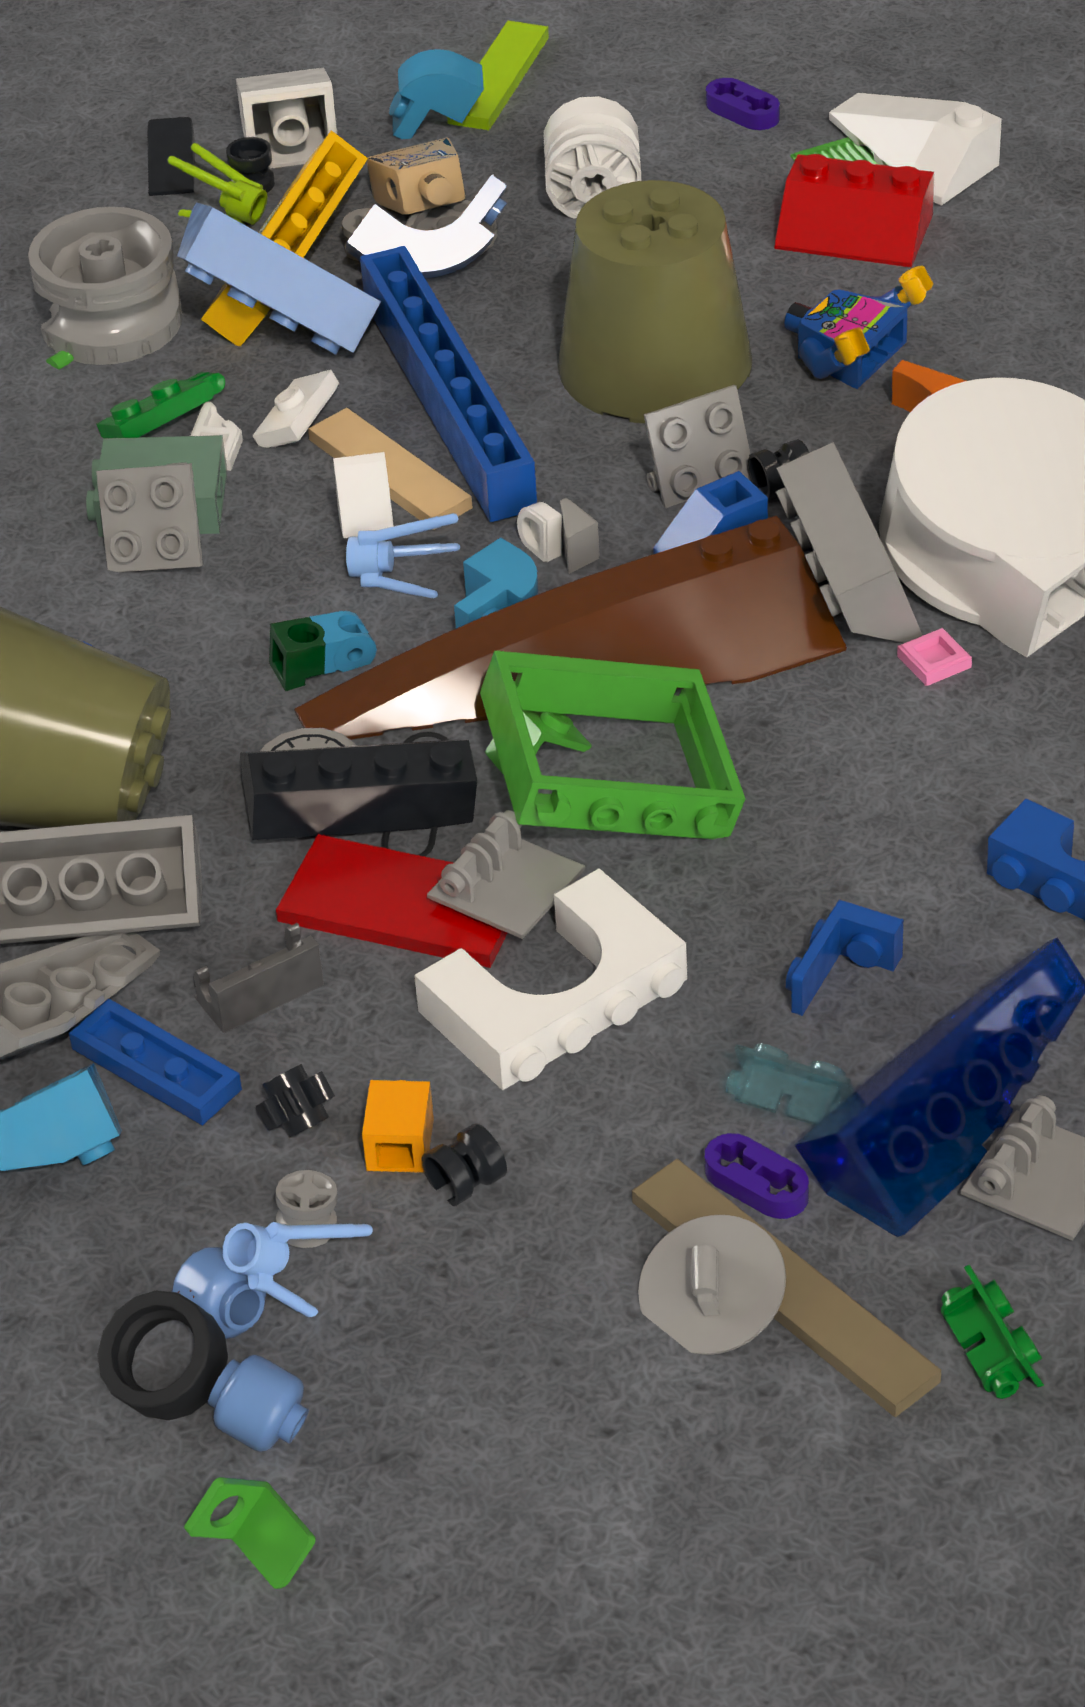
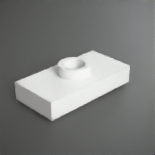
(296, 409)

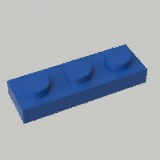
(155, 1061)

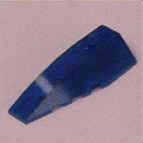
(927, 1112)

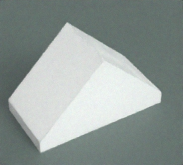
(362, 493)

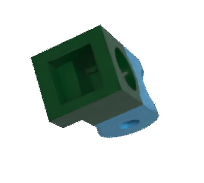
(318, 647)

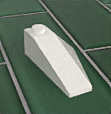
(928, 134)

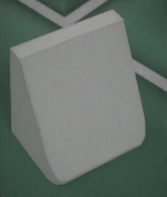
(578, 535)

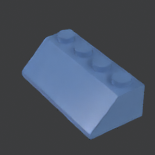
(275, 277)

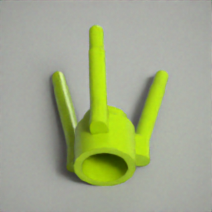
(242, 200)

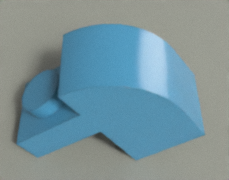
(435, 82)
(495, 580)

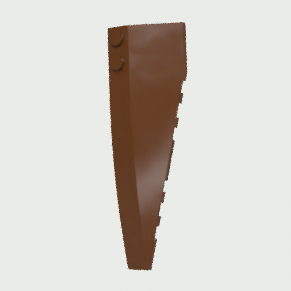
(720, 605)

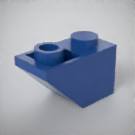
(715, 509)

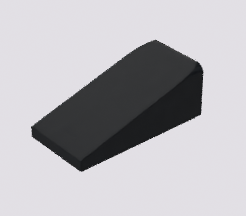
(165, 139)

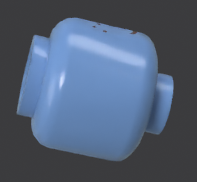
(220, 1291)
(258, 1403)

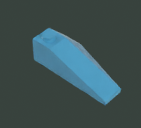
(59, 1123)

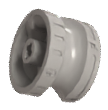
(107, 284)

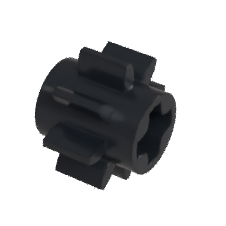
(295, 1100)

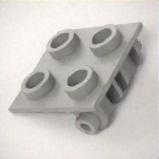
(696, 444)
(149, 518)
(504, 878)
(1034, 1171)

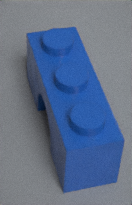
(1035, 855)

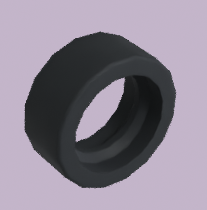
(127, 1330)

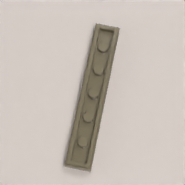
(812, 1305)

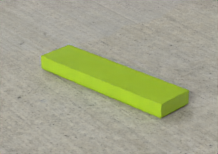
(503, 70)

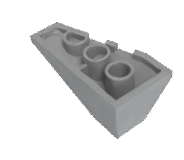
(63, 984)

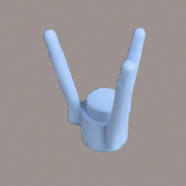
(371, 556)
(265, 1252)

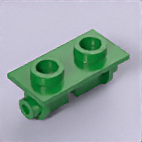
(980, 1314)

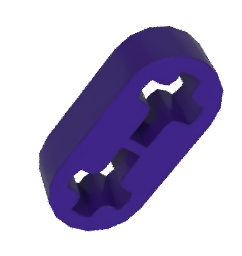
(742, 103)
(759, 1172)

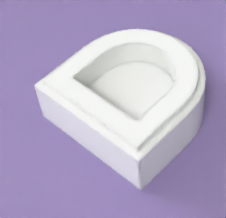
(541, 530)

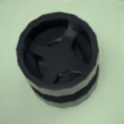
(251, 159)
(764, 465)
(466, 1163)

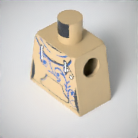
(423, 177)

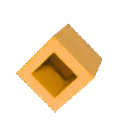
(397, 1125)

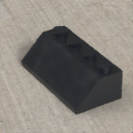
(359, 788)

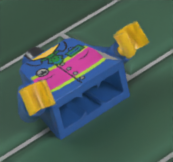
(854, 332)

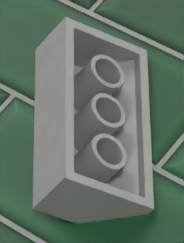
(845, 547)
(99, 879)

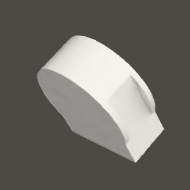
(992, 507)

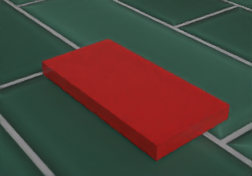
(382, 900)

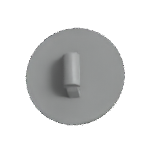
(713, 1283)

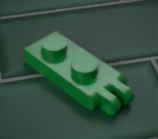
(166, 403)

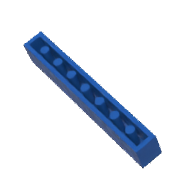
(449, 384)

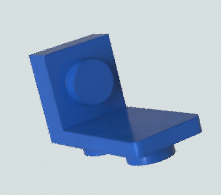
(849, 931)

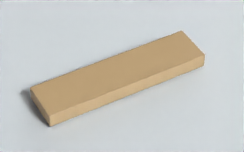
(410, 480)

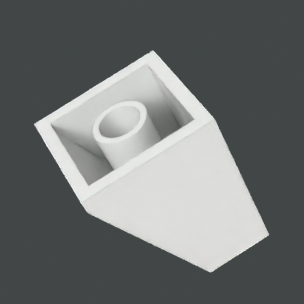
(289, 112)

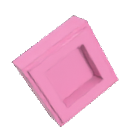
(934, 656)

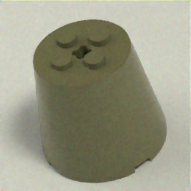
(651, 301)
(74, 729)

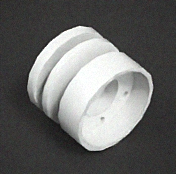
(589, 150)

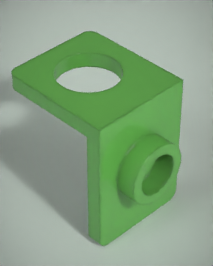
(547, 727)
(258, 1525)

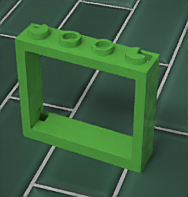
(619, 692)

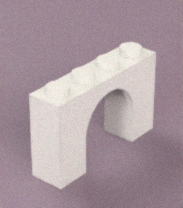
(519, 1033)

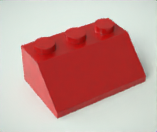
(855, 210)

